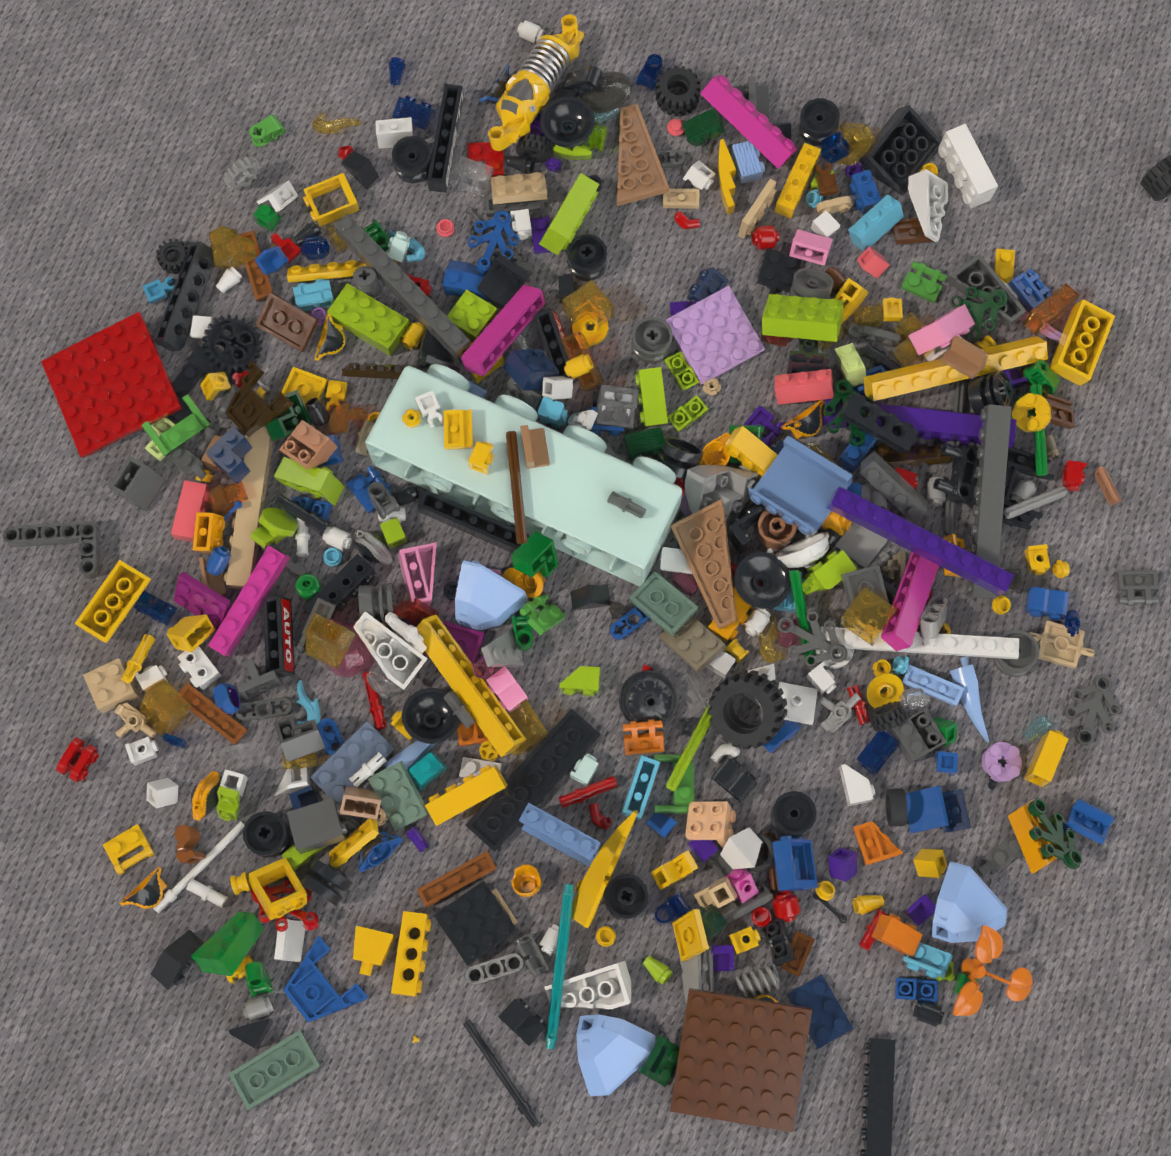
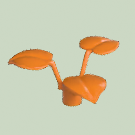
(988, 947)

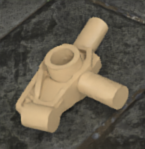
(133, 719)

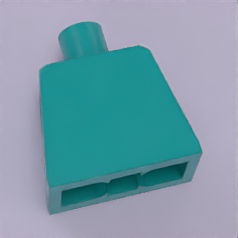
(427, 770)

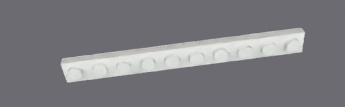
(943, 644)

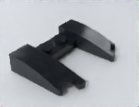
(189, 377)
(1024, 463)

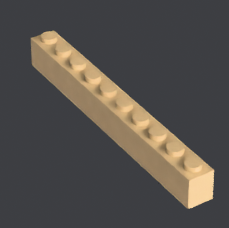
(243, 548)

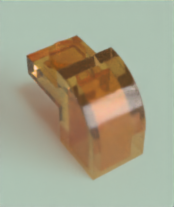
(341, 414)
(223, 498)

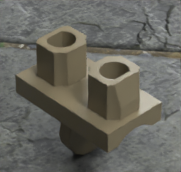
(360, 446)
(896, 567)

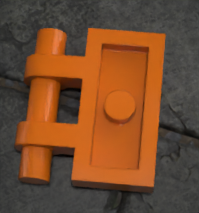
(643, 742)

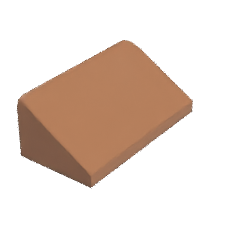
(1107, 486)

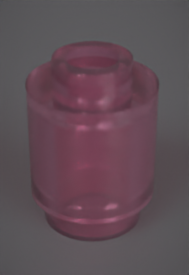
(686, 583)
(789, 638)
(481, 670)

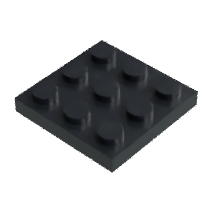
(475, 923)

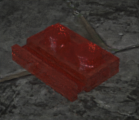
(414, 611)

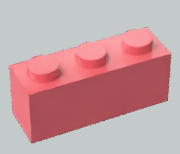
(804, 386)
(192, 500)

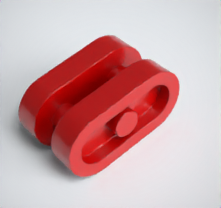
(79, 770)

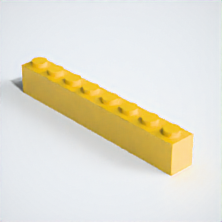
(470, 689)

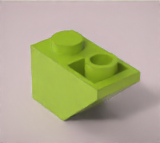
(582, 680)

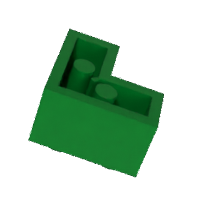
(536, 556)

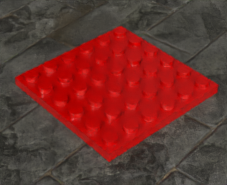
(111, 384)

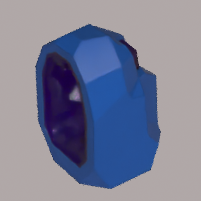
(227, 698)

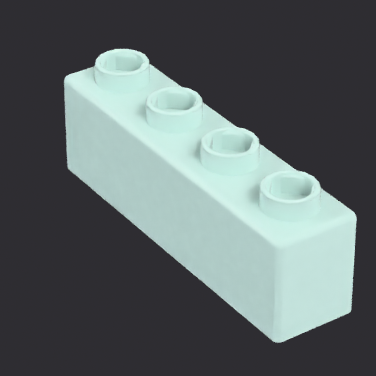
(559, 499)

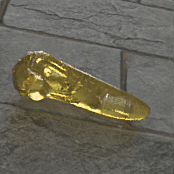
(329, 127)
(766, 643)

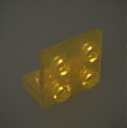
(859, 141)
(867, 616)
(529, 725)

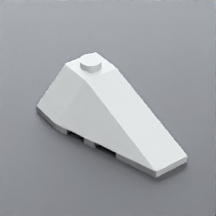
(929, 196)
(394, 655)
(597, 989)

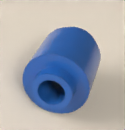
(218, 560)

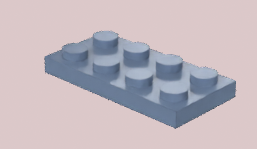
(347, 760)

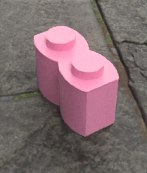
(506, 689)

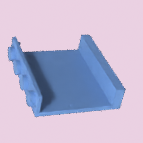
(800, 486)
(559, 835)

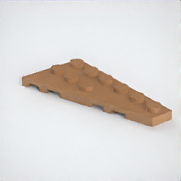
(638, 163)
(707, 553)

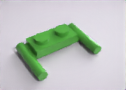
(181, 431)
(685, 791)

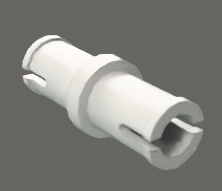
(302, 539)
(368, 769)
(207, 893)

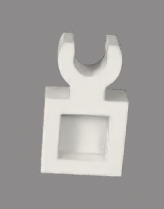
(429, 406)

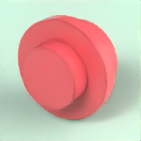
(675, 127)
(445, 228)

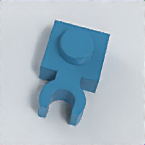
(157, 291)

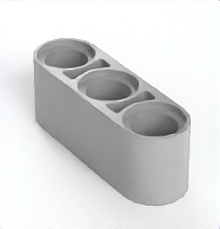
(933, 617)
(484, 968)

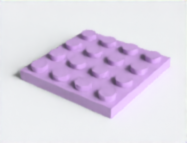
(715, 335)

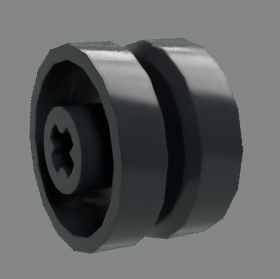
(818, 120)
(411, 159)
(587, 257)
(680, 456)
(797, 803)
(258, 826)
(327, 880)
(621, 886)

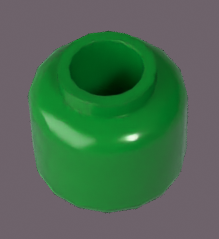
(307, 586)

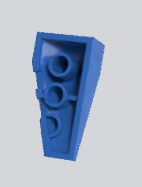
(460, 277)

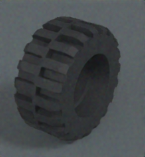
(731, 726)

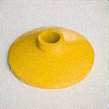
(891, 693)

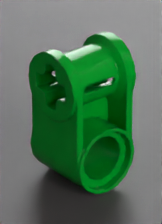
(377, 234)
(1043, 376)
(522, 629)
(257, 979)

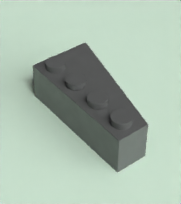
(981, 275)

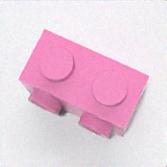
(811, 247)

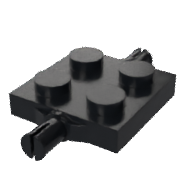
(778, 269)

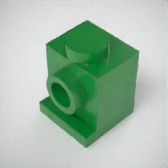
(267, 217)

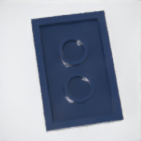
(827, 1016)

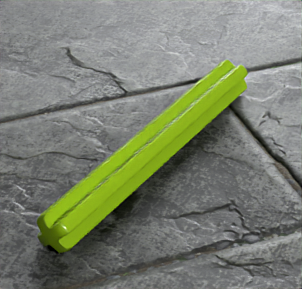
(689, 751)

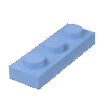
(933, 685)

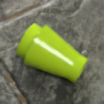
(657, 969)

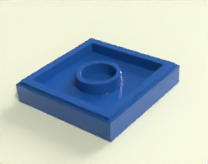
(926, 810)

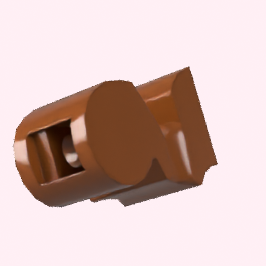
(187, 837)

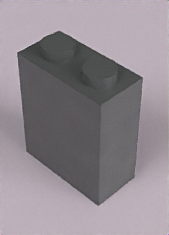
(317, 825)

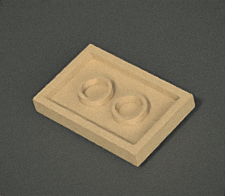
(518, 188)
(757, 212)

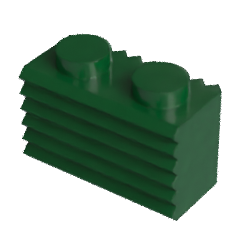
(703, 127)
(644, 443)

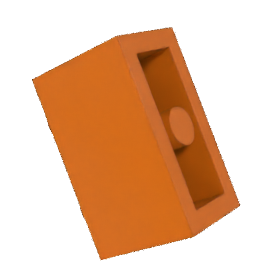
(897, 934)

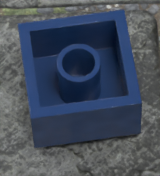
(529, 367)

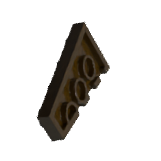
(374, 371)
(913, 457)

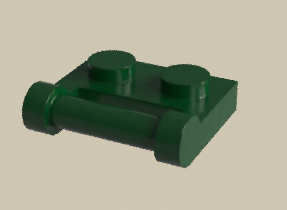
(661, 1061)

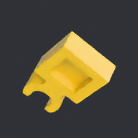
(335, 392)

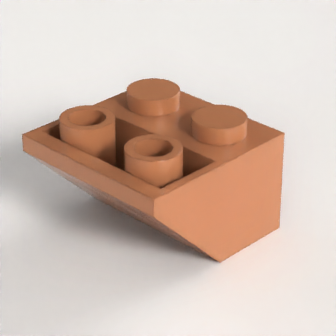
(308, 446)

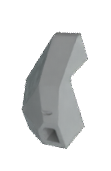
(714, 482)

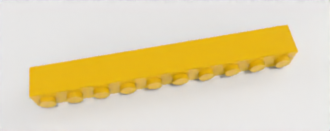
(938, 373)

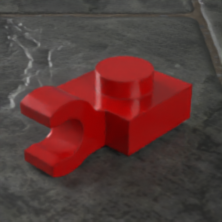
(288, 247)

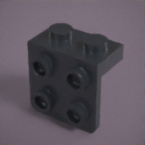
(502, 280)

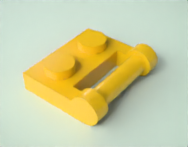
(124, 844)

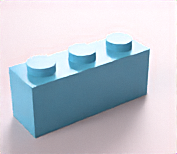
(876, 222)
(640, 786)

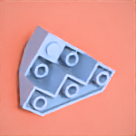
(485, 597)
(965, 906)
(610, 1051)

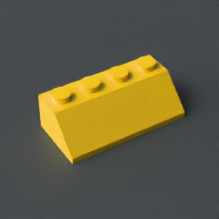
(112, 601)

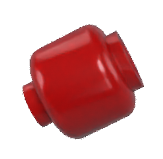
(765, 237)
(786, 906)

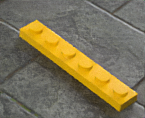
(326, 271)

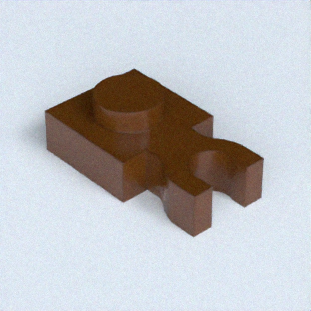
(825, 181)

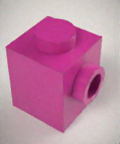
(743, 884)

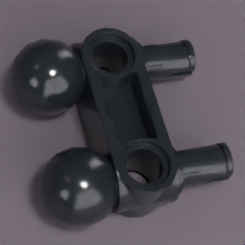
(962, 476)

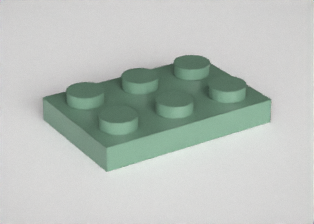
(663, 603)
(398, 795)

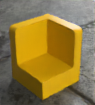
(930, 863)

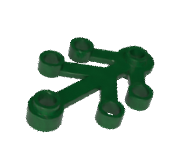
(979, 309)
(855, 432)
(1056, 836)

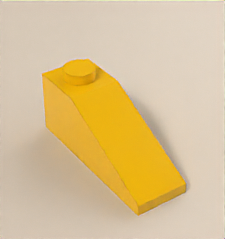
(852, 297)

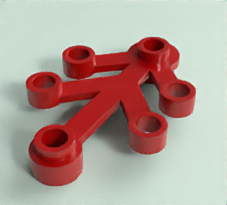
(270, 892)

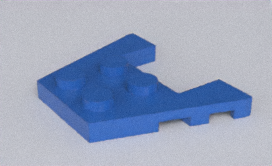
(313, 992)

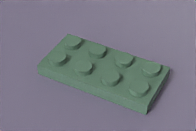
(274, 1070)

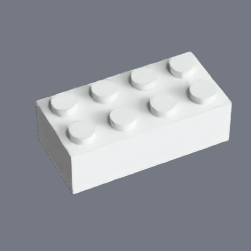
(967, 166)

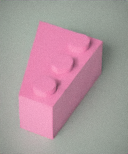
(942, 330)
(418, 571)

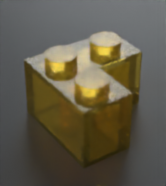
(230, 248)
(590, 301)
(905, 352)

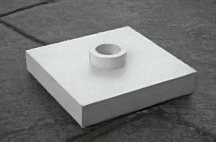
(800, 702)

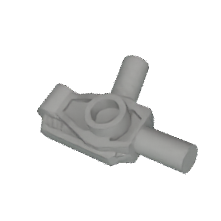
(840, 712)

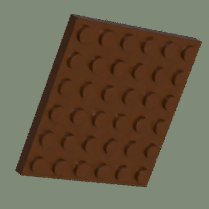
(741, 1060)

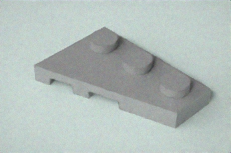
(503, 652)

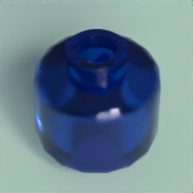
(315, 247)

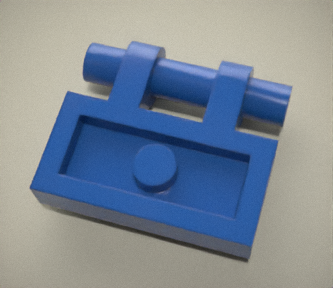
(1027, 291)
(359, 487)

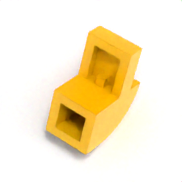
(674, 870)

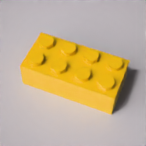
(1081, 342)

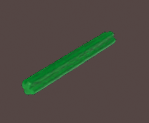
(1039, 440)
(801, 610)

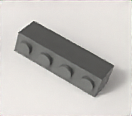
(893, 487)

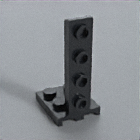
(807, 358)

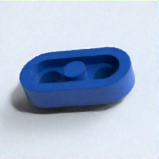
(331, 737)

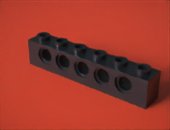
(178, 302)

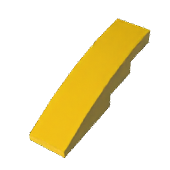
(726, 172)

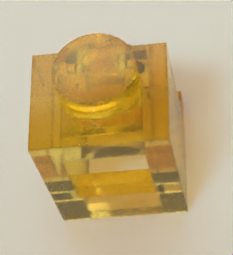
(869, 316)

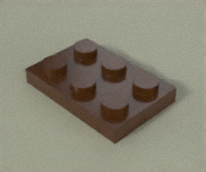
(287, 322)

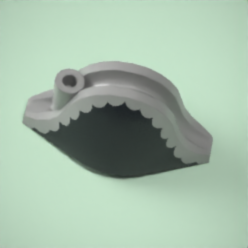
(372, 547)

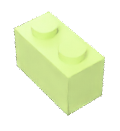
(850, 364)

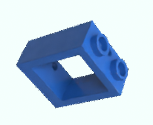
(803, 863)

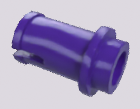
(417, 839)

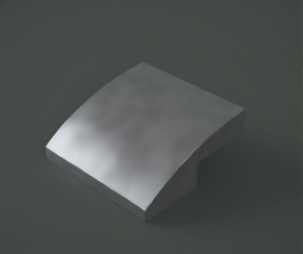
(616, 406)

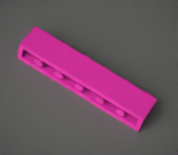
(749, 121)
(503, 330)
(249, 601)
(910, 602)

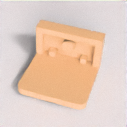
(710, 821)

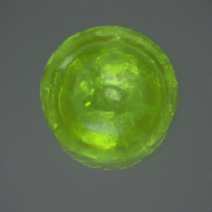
(598, 137)

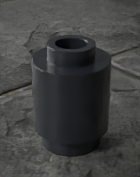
(317, 412)
(928, 1013)

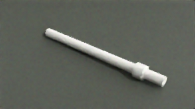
(171, 895)

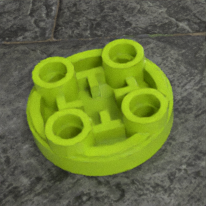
(278, 522)

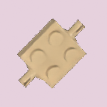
(1059, 647)

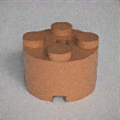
(774, 538)

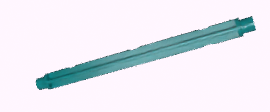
(559, 967)

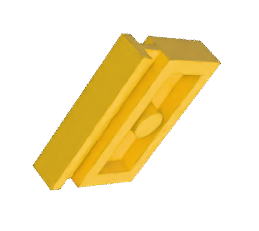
(458, 429)

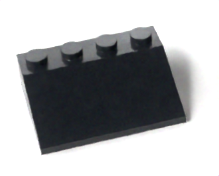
(900, 149)

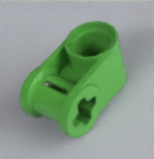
(267, 130)

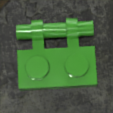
(921, 286)
(546, 618)

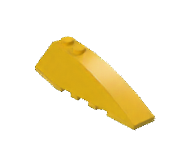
(595, 881)

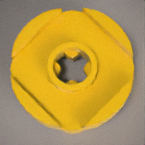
(592, 337)
(1030, 402)

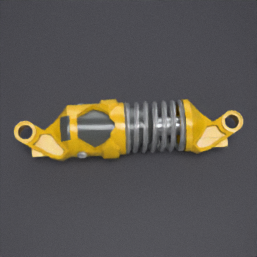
(531, 86)

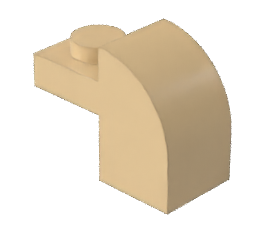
(717, 894)

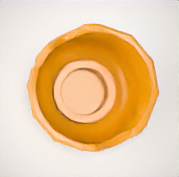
(523, 874)

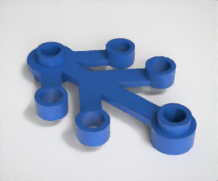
(494, 238)

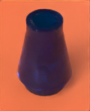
(396, 70)

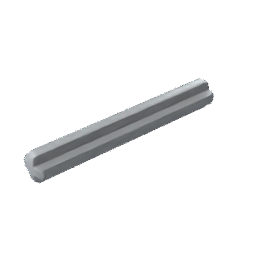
(1035, 502)

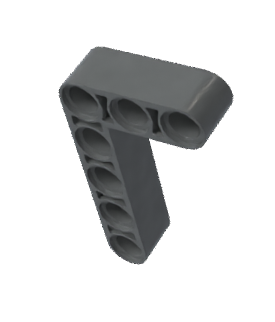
(61, 530)

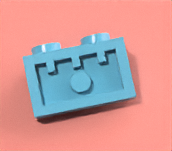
(929, 959)

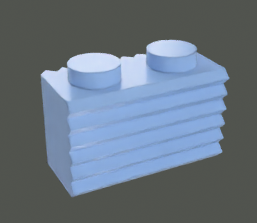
(747, 162)

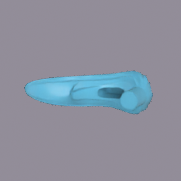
(415, 247)
(312, 708)

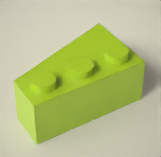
(651, 396)
(314, 480)

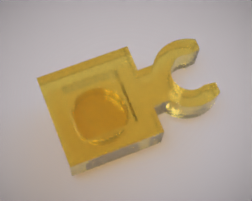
(338, 244)
(305, 761)

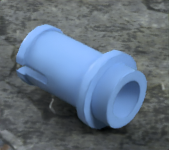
(476, 390)

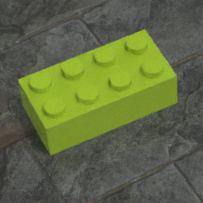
(570, 215)
(802, 317)
(368, 319)

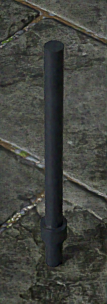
(523, 1107)

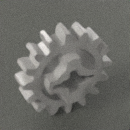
(242, 173)

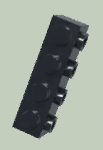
(344, 585)

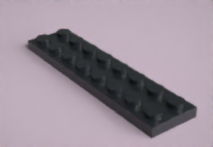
(533, 779)

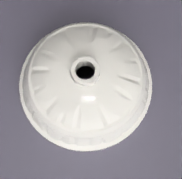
(804, 551)

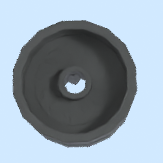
(811, 283)
(652, 340)
(1027, 655)

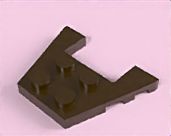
(249, 409)

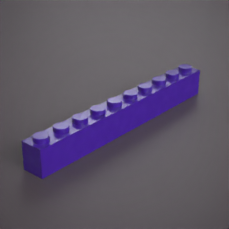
(932, 423)
(920, 541)

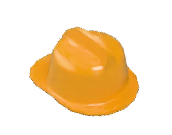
(531, 585)

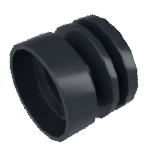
(992, 390)

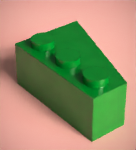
(229, 945)

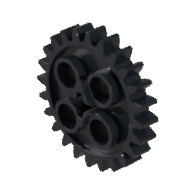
(238, 330)

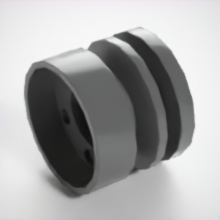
(377, 603)

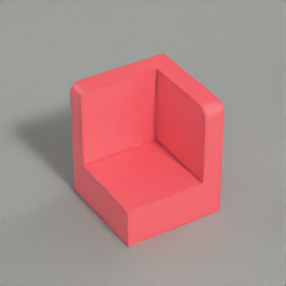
(873, 262)

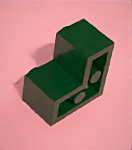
(289, 419)

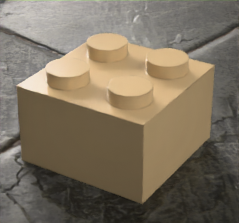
(107, 686)

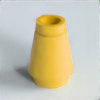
(866, 903)

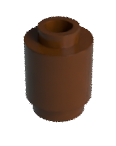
(838, 278)

